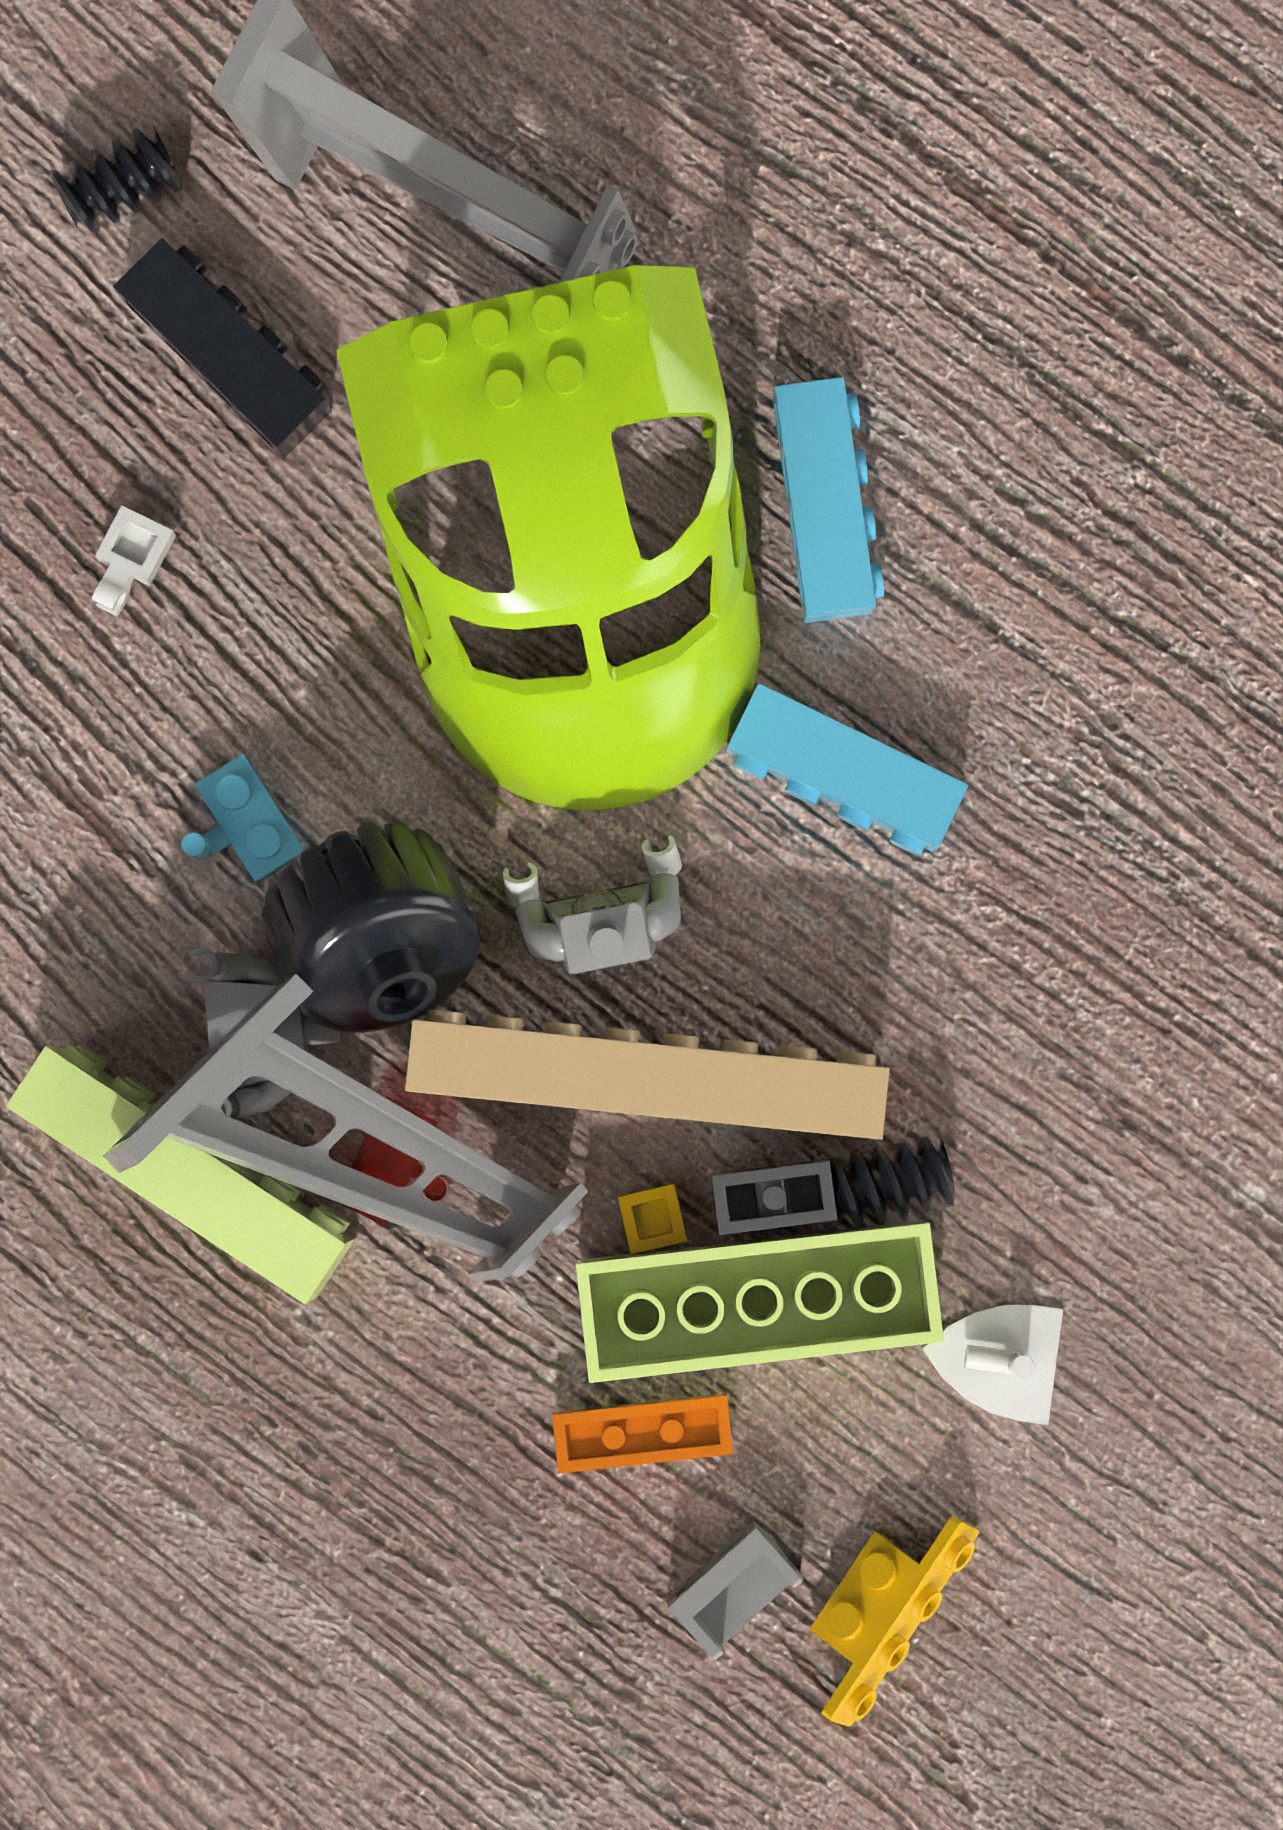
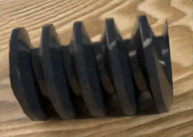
(117, 180)
(892, 1181)

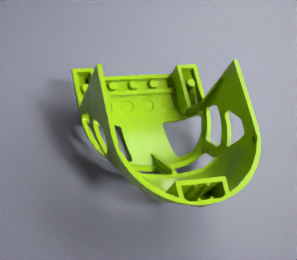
(536, 395)

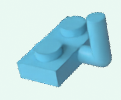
(246, 820)

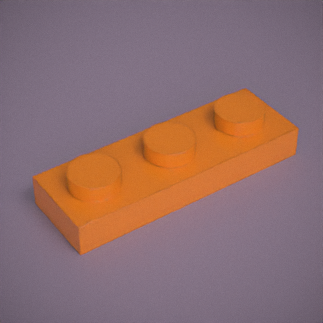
(642, 1433)

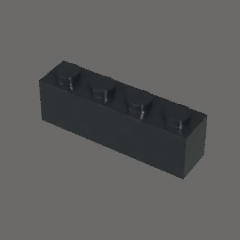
(223, 347)

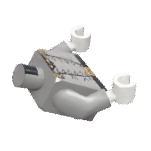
(602, 925)

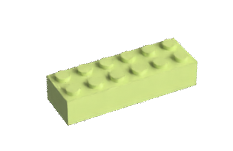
(222, 1201)
(759, 1301)

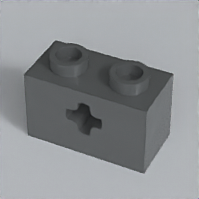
(773, 1197)

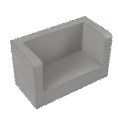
(732, 1588)

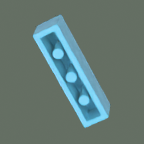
(825, 499)
(845, 769)

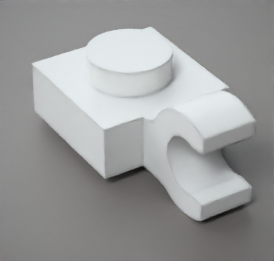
(132, 551)

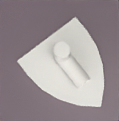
(1002, 1359)

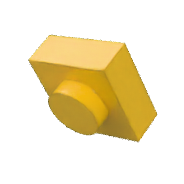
(652, 1218)

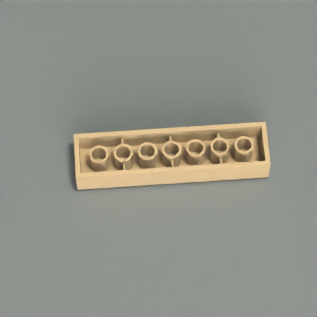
(647, 1078)

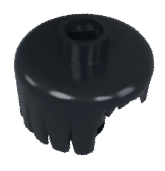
(372, 928)

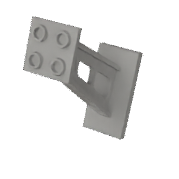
(292, 101)
(195, 1118)

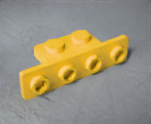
(880, 1609)

